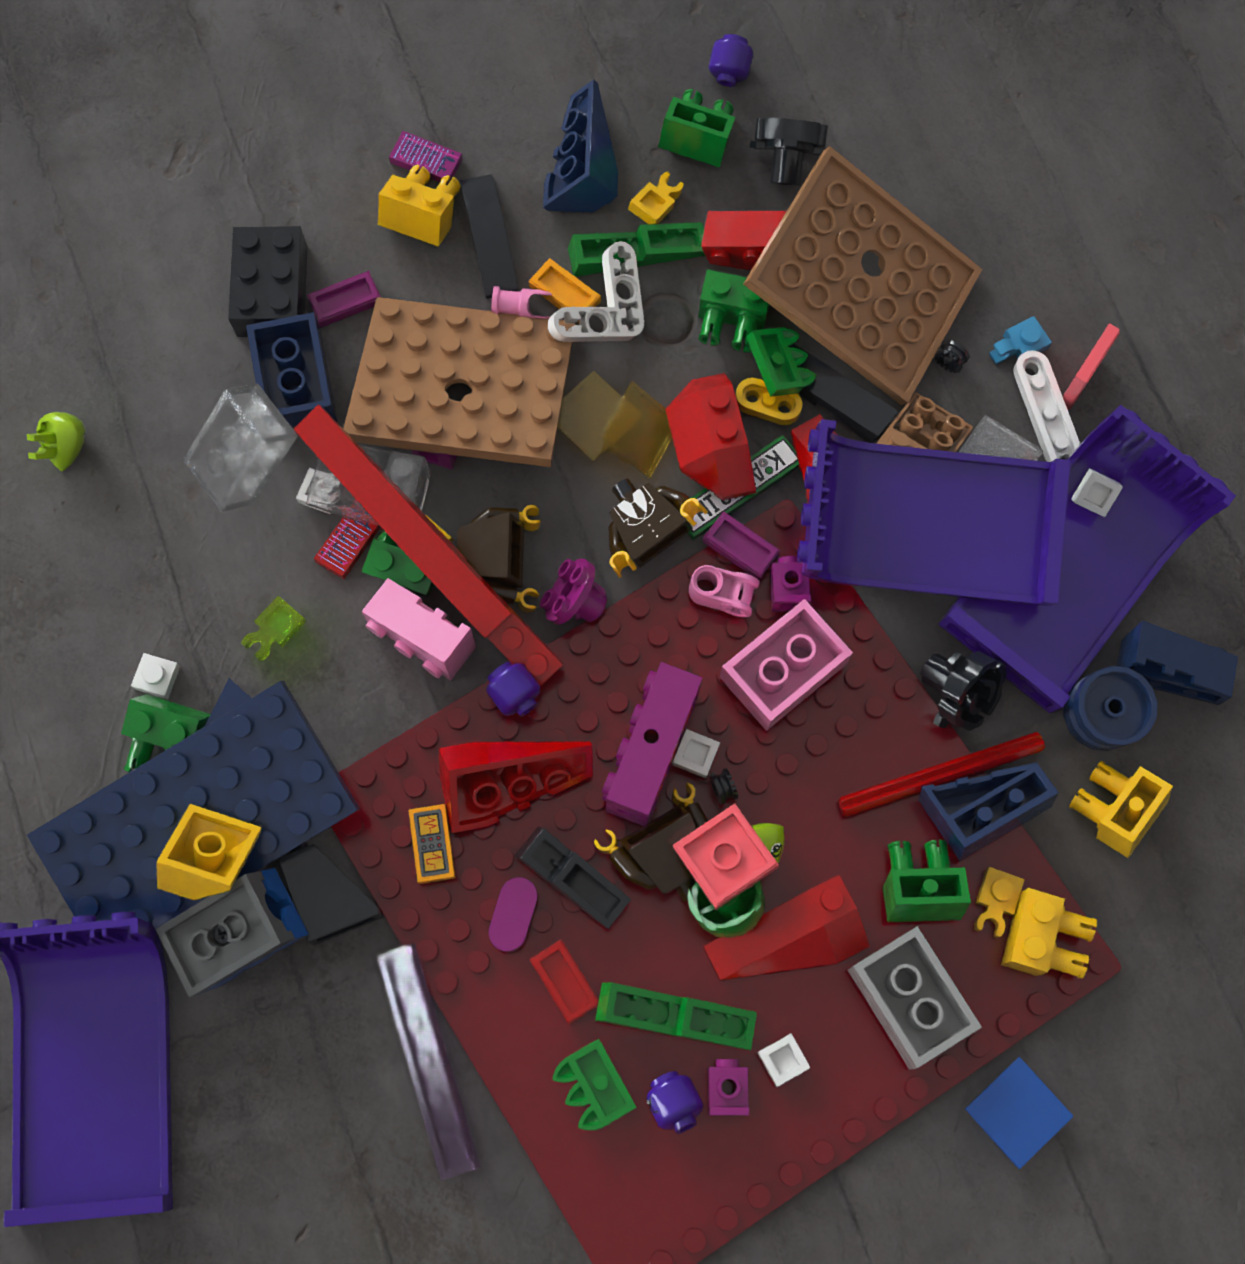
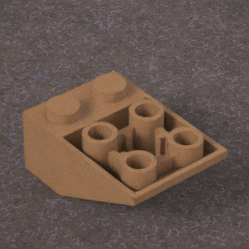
(926, 427)

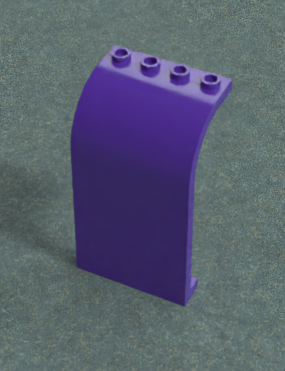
(933, 520)
(1103, 559)
(89, 1069)

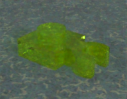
(276, 624)

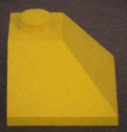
(205, 853)

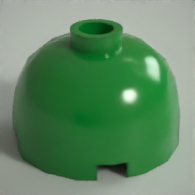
(734, 917)

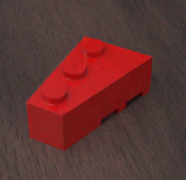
(738, 236)

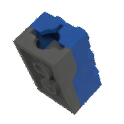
(231, 931)

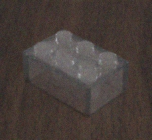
(239, 447)

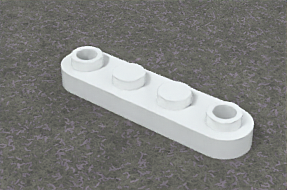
(1045, 406)

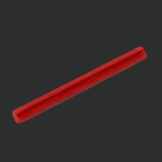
(941, 774)

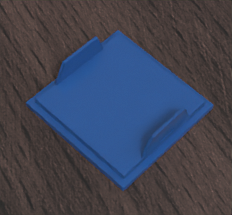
(1019, 1112)

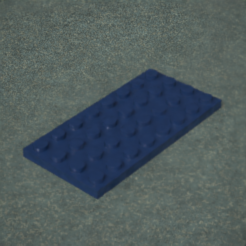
(248, 765)

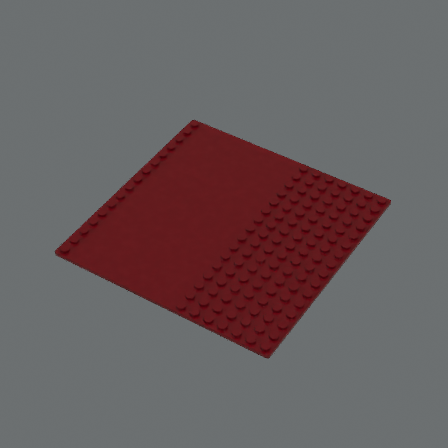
(631, 1185)

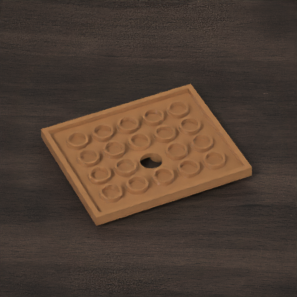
(816, 279)
(425, 348)

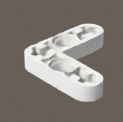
(611, 315)

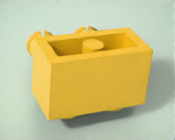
(416, 209)
(1133, 812)
(1034, 932)

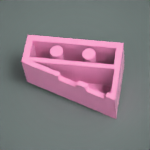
(419, 630)

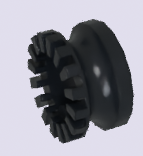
(952, 356)
(722, 786)

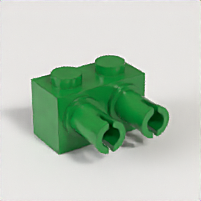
(696, 129)
(729, 302)
(159, 723)
(928, 893)

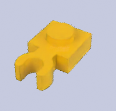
(655, 202)
(999, 895)

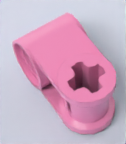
(726, 591)

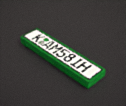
(768, 467)

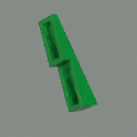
(651, 245)
(676, 1016)

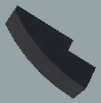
(573, 877)

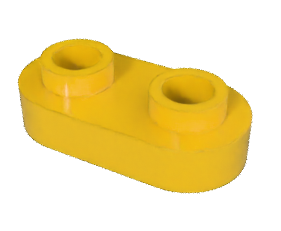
(766, 406)

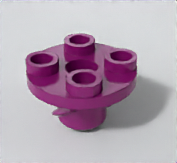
(574, 594)

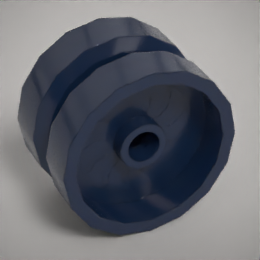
(1130, 702)

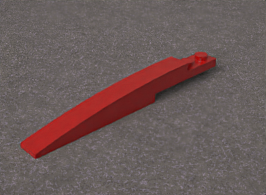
(426, 545)

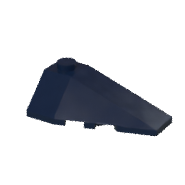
(586, 163)

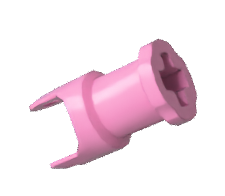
(515, 302)

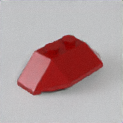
(711, 437)

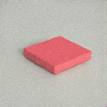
(1090, 365)
(725, 856)

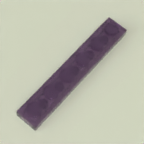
(428, 1062)

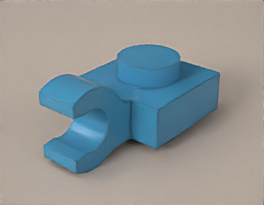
(1020, 339)

